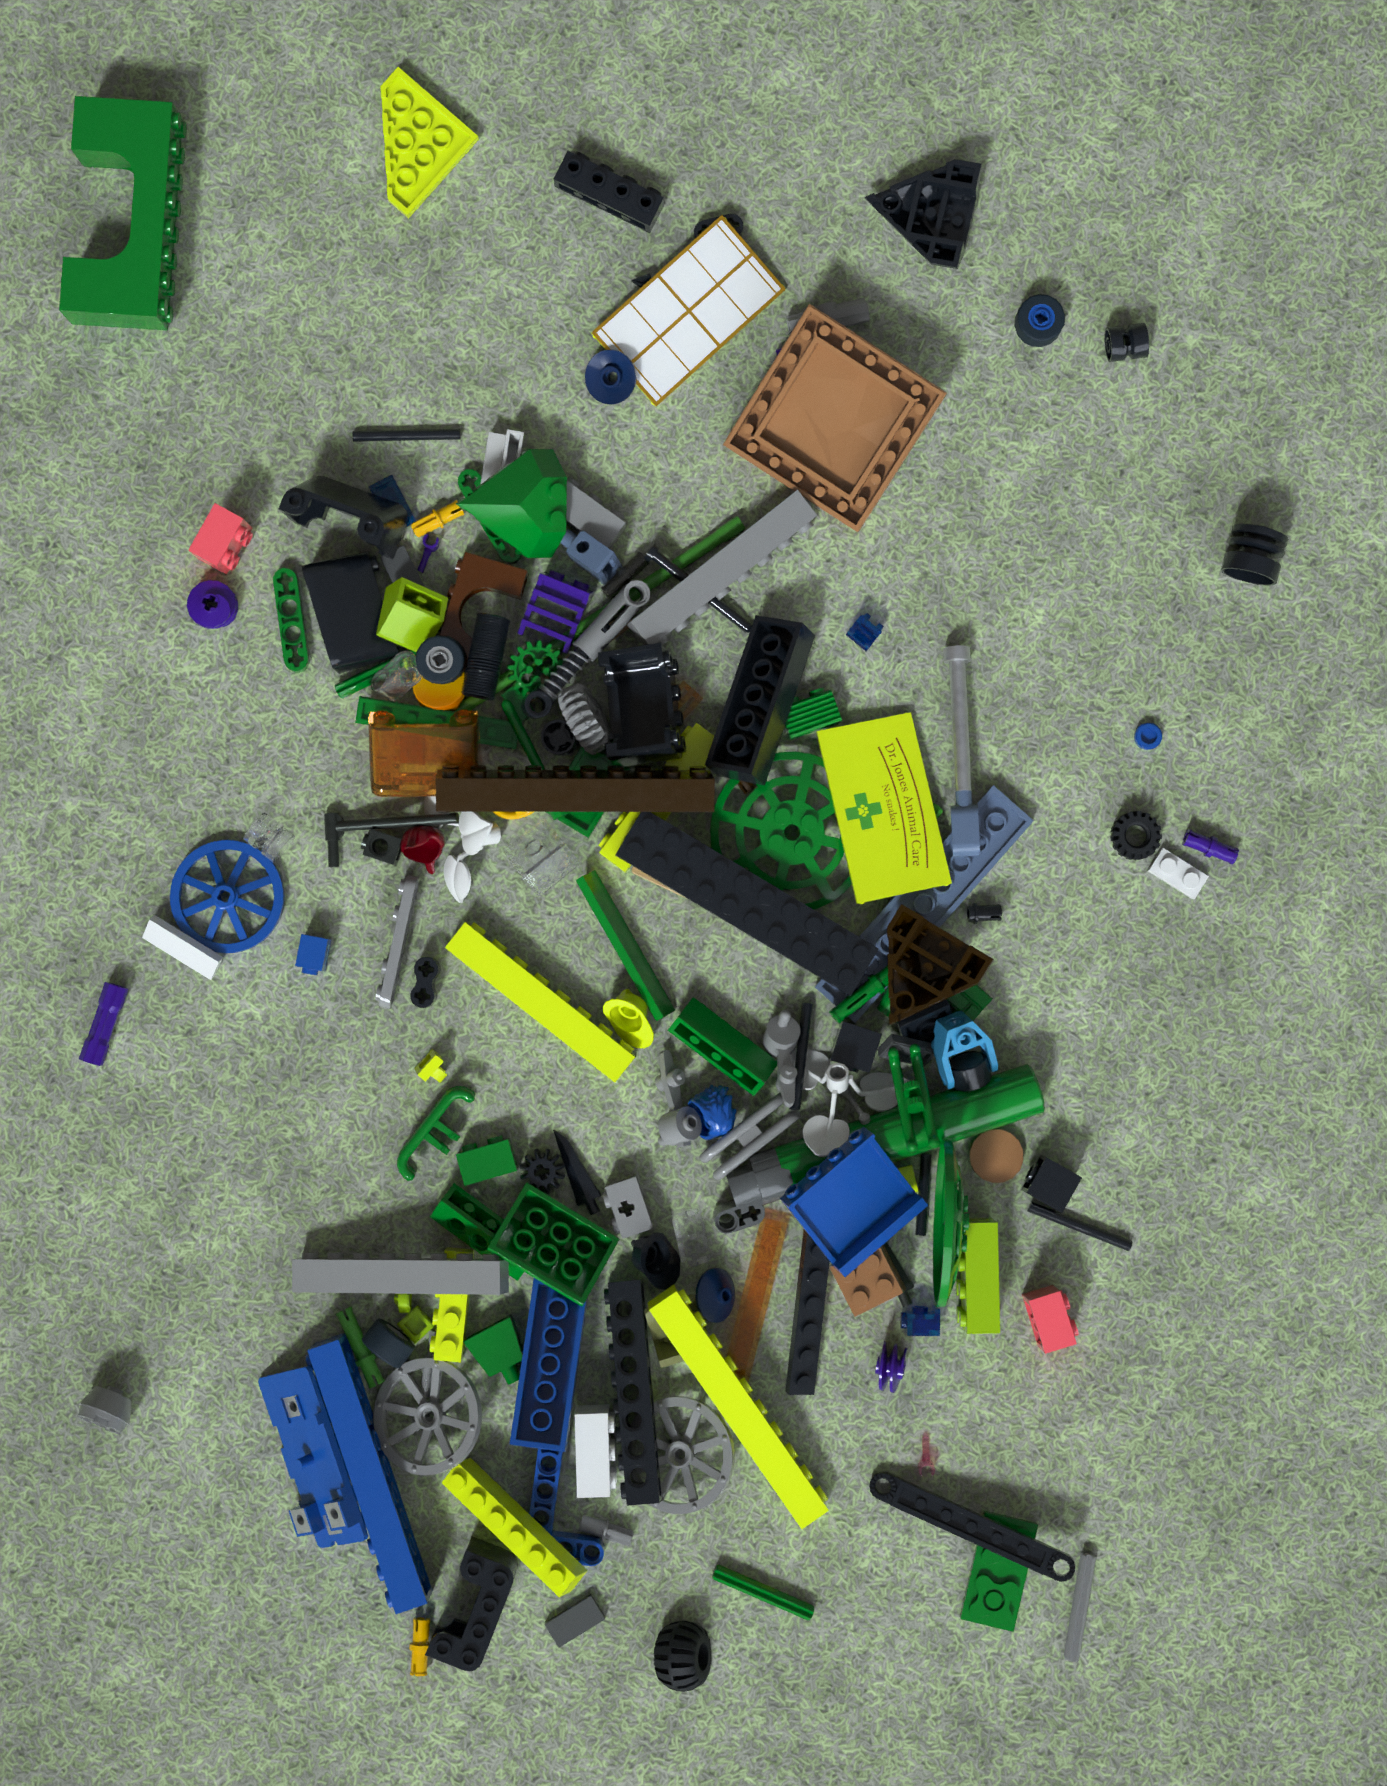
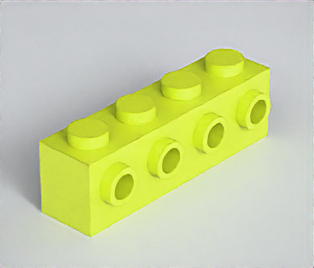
(450, 1321)

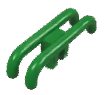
(913, 1098)
(423, 1131)

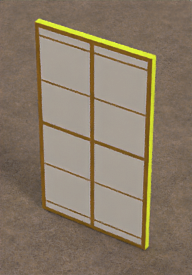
(690, 309)

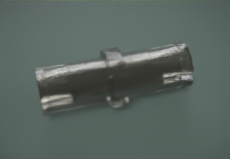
(624, 575)

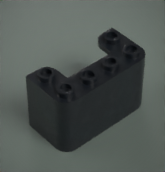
(643, 705)
(463, 1642)

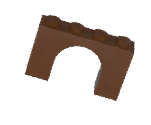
(476, 576)

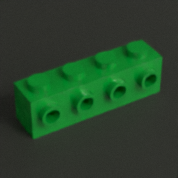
(723, 1046)

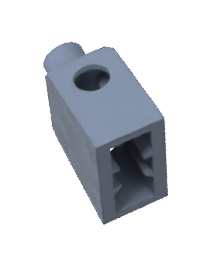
(591, 555)

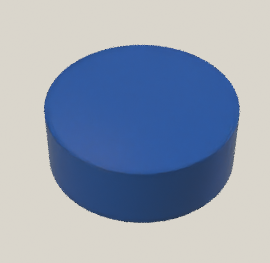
(1148, 736)

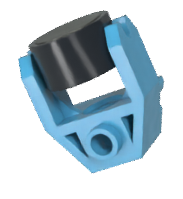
(968, 1069)

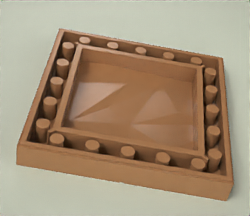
(834, 418)

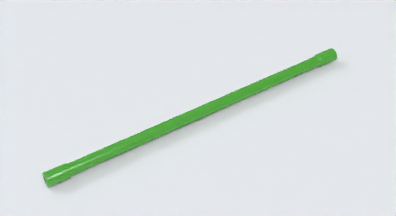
(721, 535)

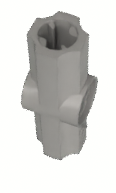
(846, 313)

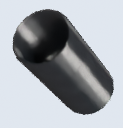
(486, 655)

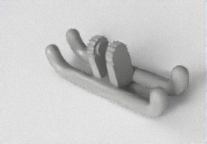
(749, 1136)

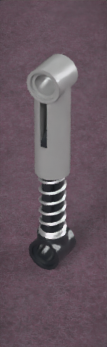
(588, 644)

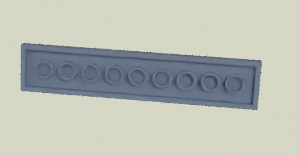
(999, 828)

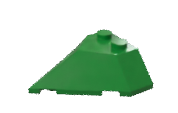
(524, 503)

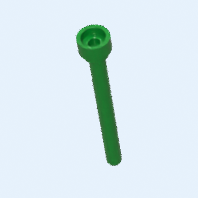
(525, 742)

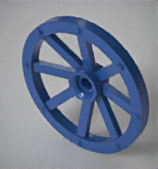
(234, 899)

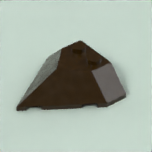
(927, 964)

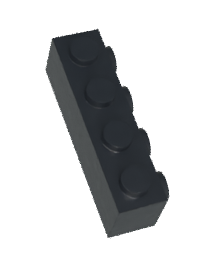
(609, 191)

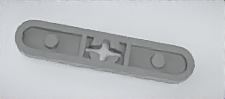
(402, 916)

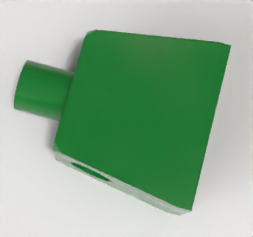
(497, 1349)

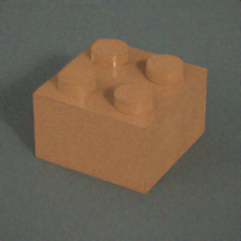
(870, 1282)

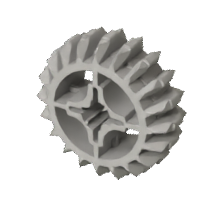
(585, 718)

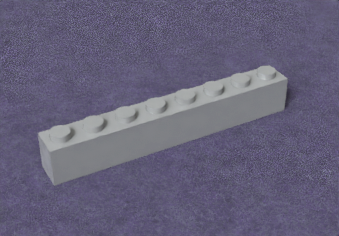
(723, 569)
(400, 1275)

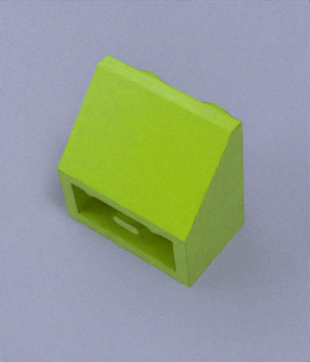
(410, 614)

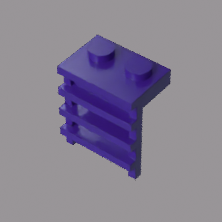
(565, 593)

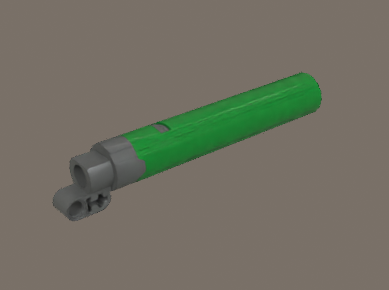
(957, 1115)

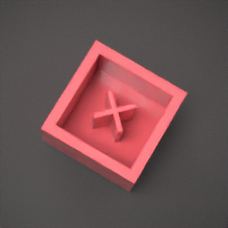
(221, 539)
(1049, 1318)

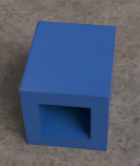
(313, 954)

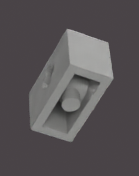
(630, 1191)

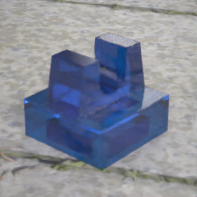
(864, 632)

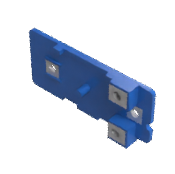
(312, 1459)

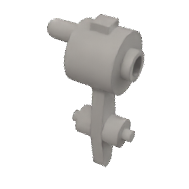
(780, 1041)
(680, 1123)

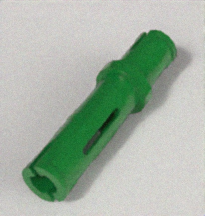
(874, 985)

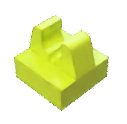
(430, 1066)

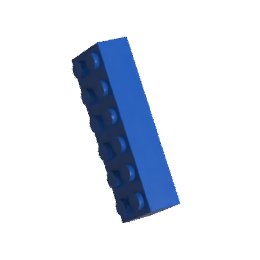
(548, 1370)

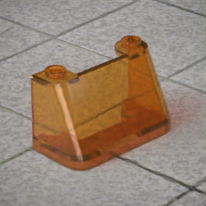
(408, 755)

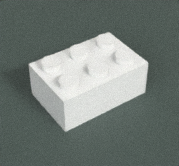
(595, 1451)

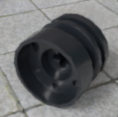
(1255, 554)

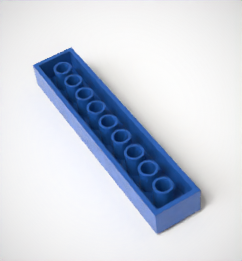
(370, 1474)

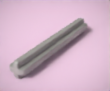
(1079, 1606)

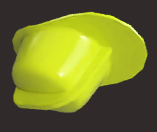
(629, 1019)

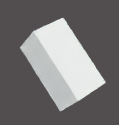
(500, 451)

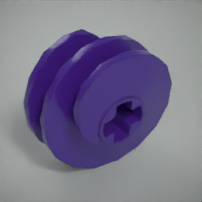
(212, 617)
(890, 1367)

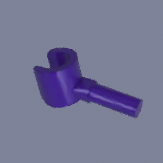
(428, 549)

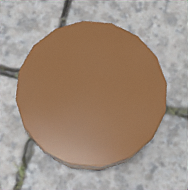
(996, 1156)

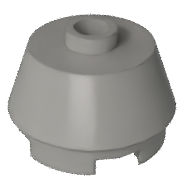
(106, 1409)

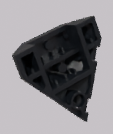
(934, 210)

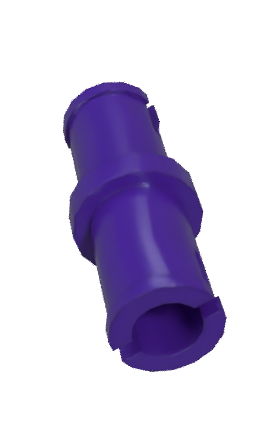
(1210, 846)

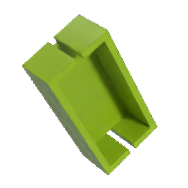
(979, 1279)

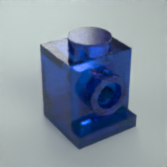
(921, 1321)

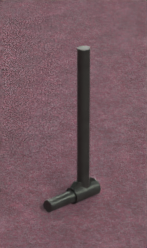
(336, 826)

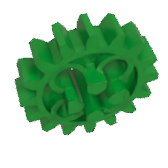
(520, 668)

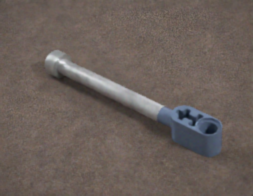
(963, 814)

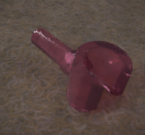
(925, 1461)

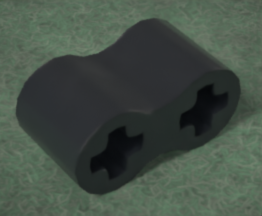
(425, 982)

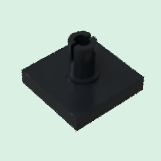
(922, 1024)

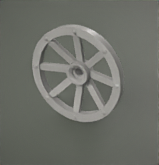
(423, 1418)
(672, 1458)

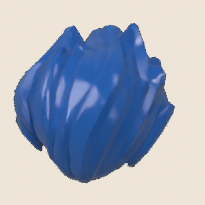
(714, 1111)

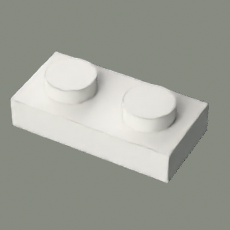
(1178, 873)

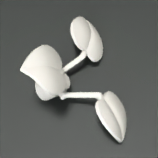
(475, 834)
(825, 1133)

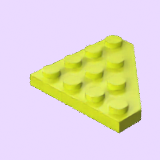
(419, 140)

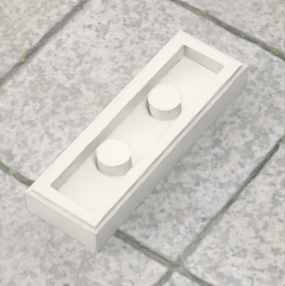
(182, 947)

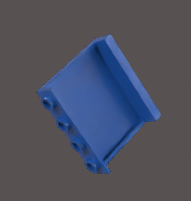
(853, 1201)

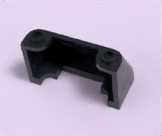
(380, 520)
(348, 610)

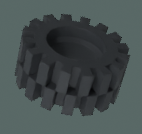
(1152, 835)

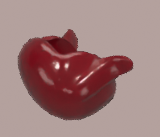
(423, 845)

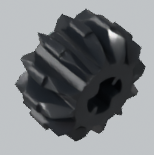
(547, 1163)

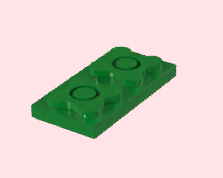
(996, 1582)

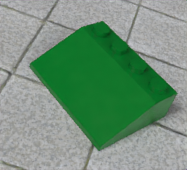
(553, 1244)

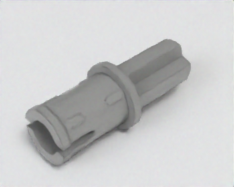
(606, 1530)

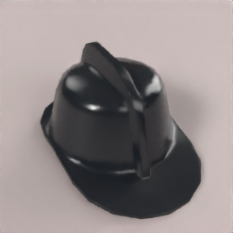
(657, 1260)

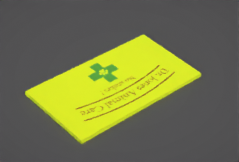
(883, 808)

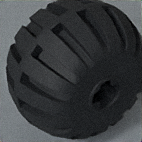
(682, 1656)

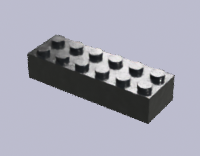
(760, 700)

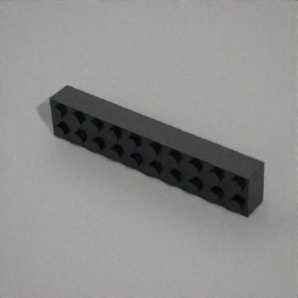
(747, 902)

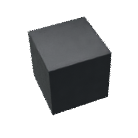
(855, 1047)
(1051, 1183)

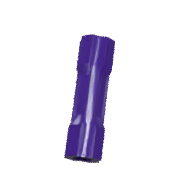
(97, 1042)

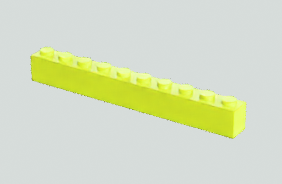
(737, 1405)

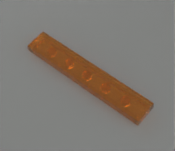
(756, 1295)

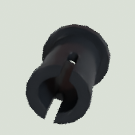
(984, 913)

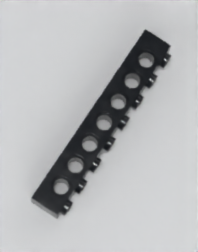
(650, 1490)

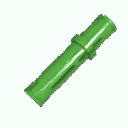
(364, 1357)

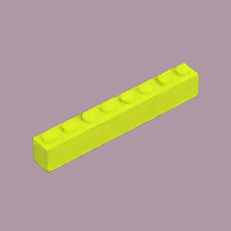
(541, 1002)

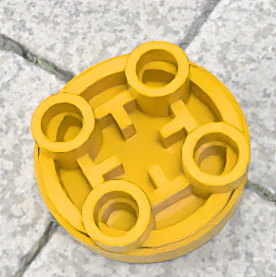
(439, 695)

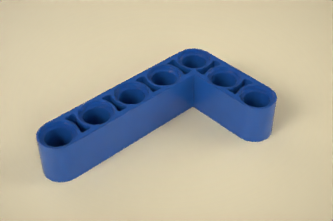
(548, 1504)

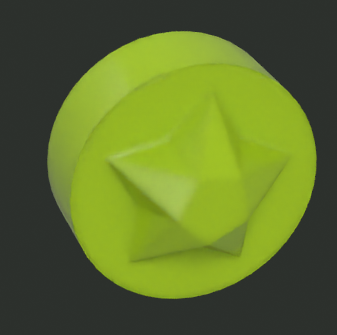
(403, 1302)

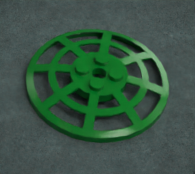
(772, 829)
(949, 1223)

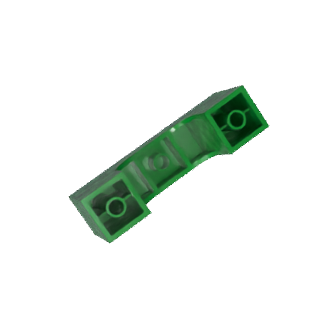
(138, 282)

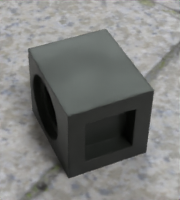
(394, 847)

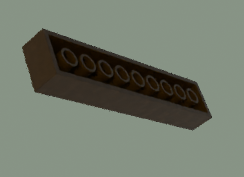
(574, 789)

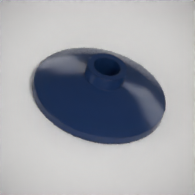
(598, 377)
(715, 1295)

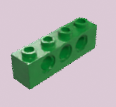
(470, 1222)

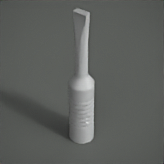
(427, 1372)

